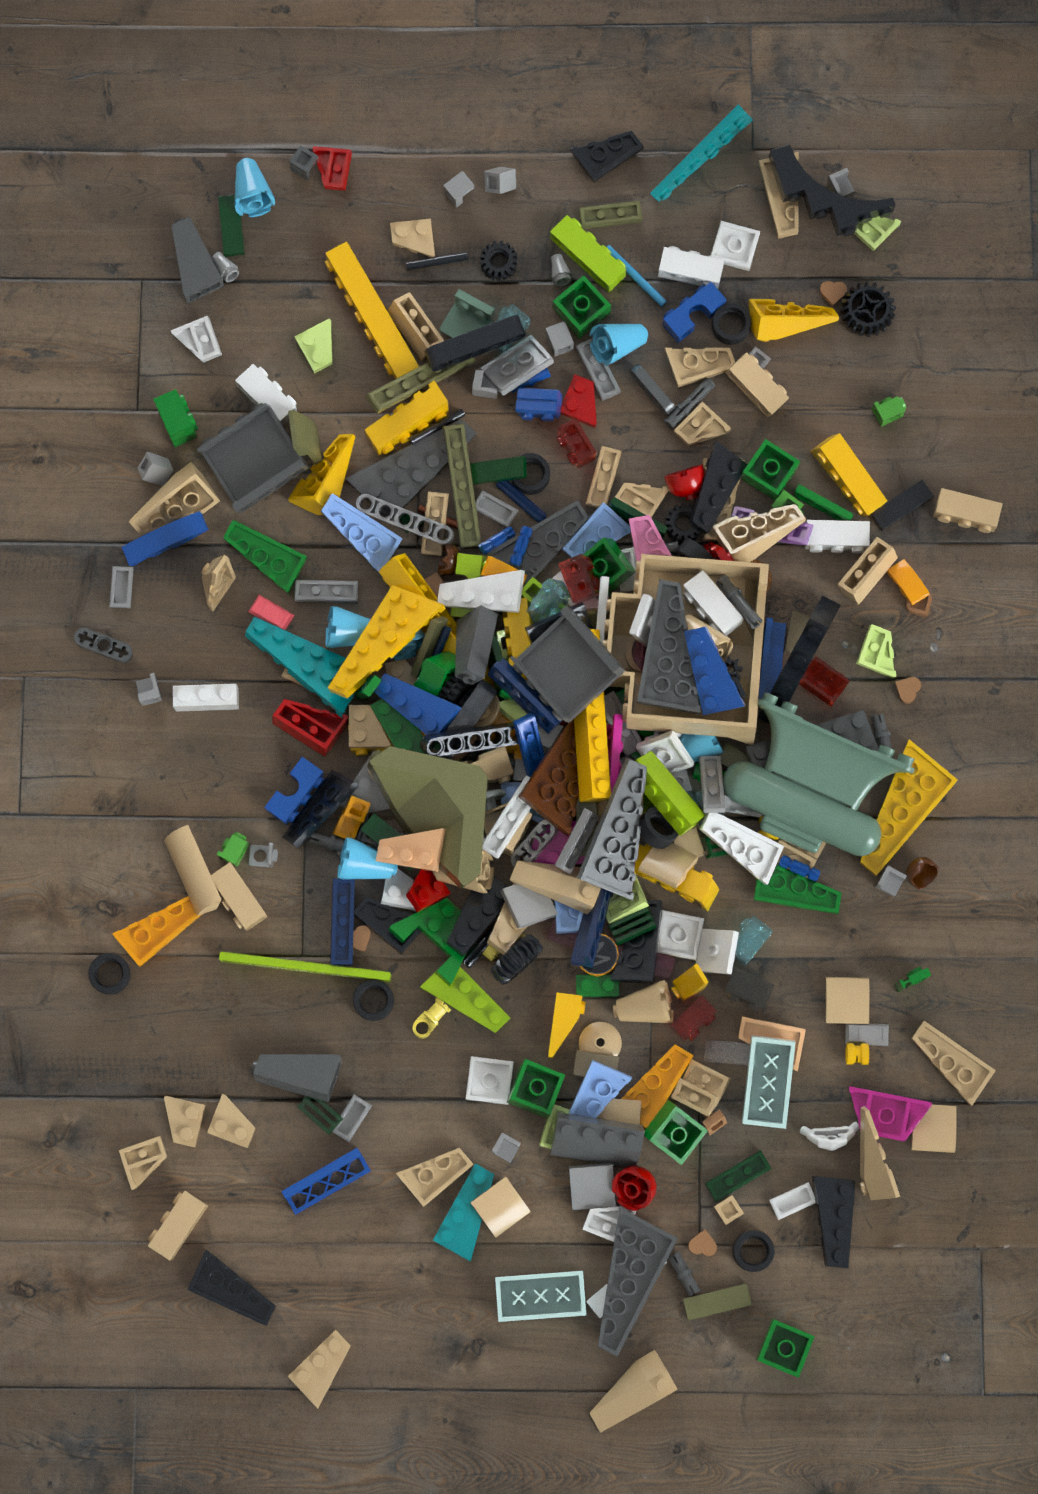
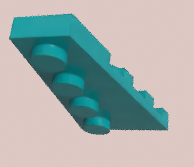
(463, 1222)

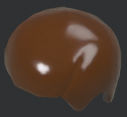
(448, 563)
(921, 872)

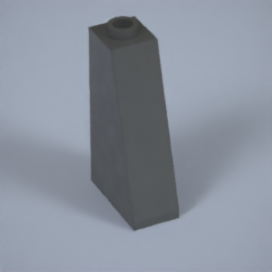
(195, 264)
(474, 643)
(299, 1073)

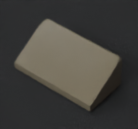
(797, 624)
(584, 1059)

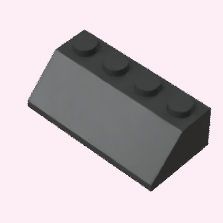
(597, 1140)

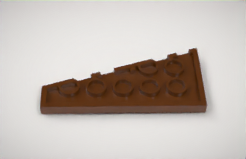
(554, 784)

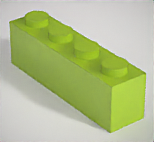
(587, 253)
(669, 795)

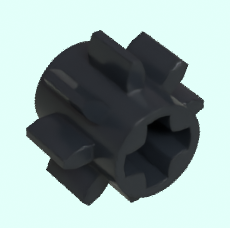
(733, 664)

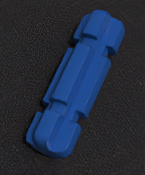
(496, 540)
(520, 546)
(799, 868)

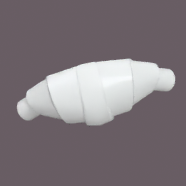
(830, 1137)

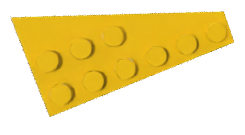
(385, 635)
(908, 804)

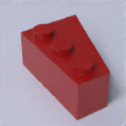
(309, 725)

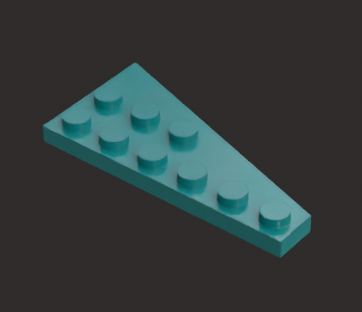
(706, 149)
(304, 660)

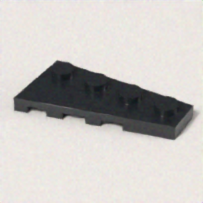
(718, 483)
(320, 807)
(476, 917)
(639, 954)
(835, 1217)
(225, 1287)

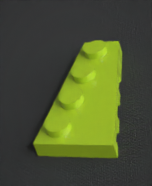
(468, 999)

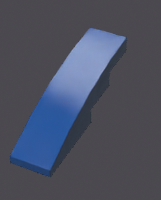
(164, 538)

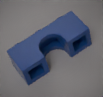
(706, 300)
(286, 807)

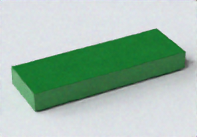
(822, 504)
(368, 687)

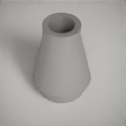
(226, 268)
(560, 272)

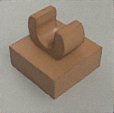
(714, 1122)

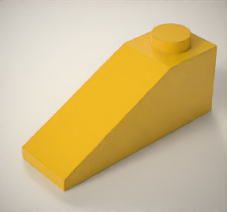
(689, 983)
(566, 1014)

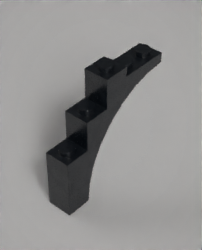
(819, 201)
(803, 652)

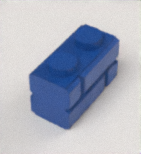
(538, 404)

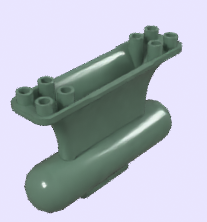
(813, 783)

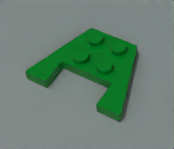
(437, 925)

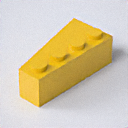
(407, 419)
(849, 474)
(515, 632)
(696, 886)

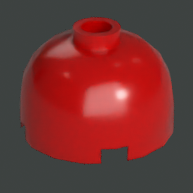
(686, 482)
(634, 1187)

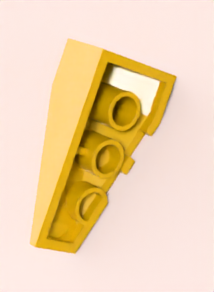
(778, 321)
(326, 476)

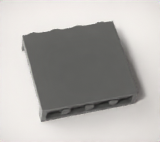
(253, 457)
(568, 666)

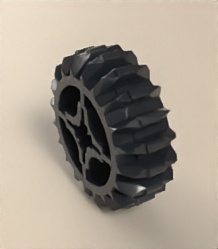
(864, 293)
(516, 959)

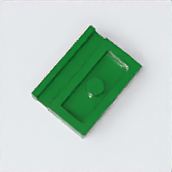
(913, 977)

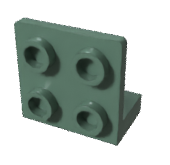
(466, 315)

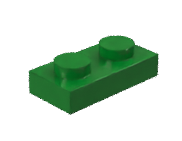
(596, 986)

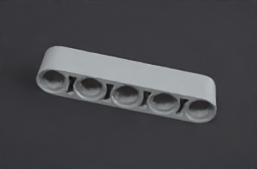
(397, 512)

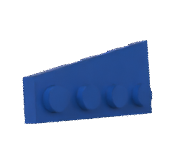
(712, 679)
(418, 706)

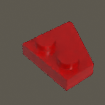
(333, 166)

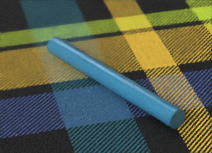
(639, 279)

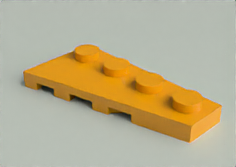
(154, 932)
(659, 1083)

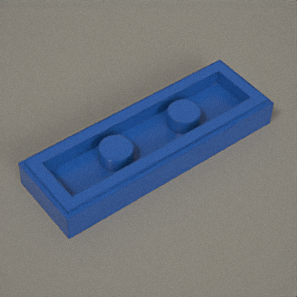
(529, 742)

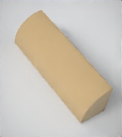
(193, 870)

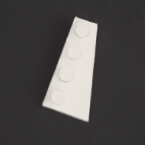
(495, 592)
(746, 846)

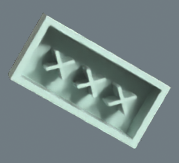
(768, 1081)
(540, 1296)

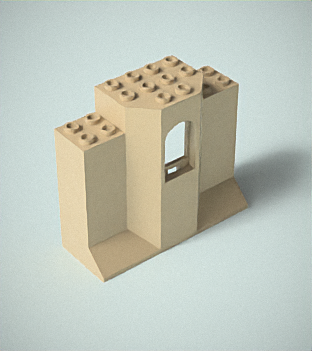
(747, 645)

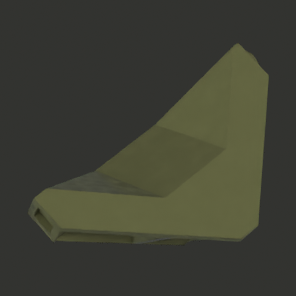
(434, 795)

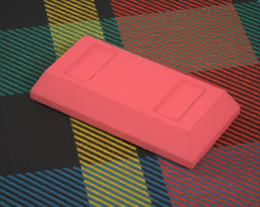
(271, 613)

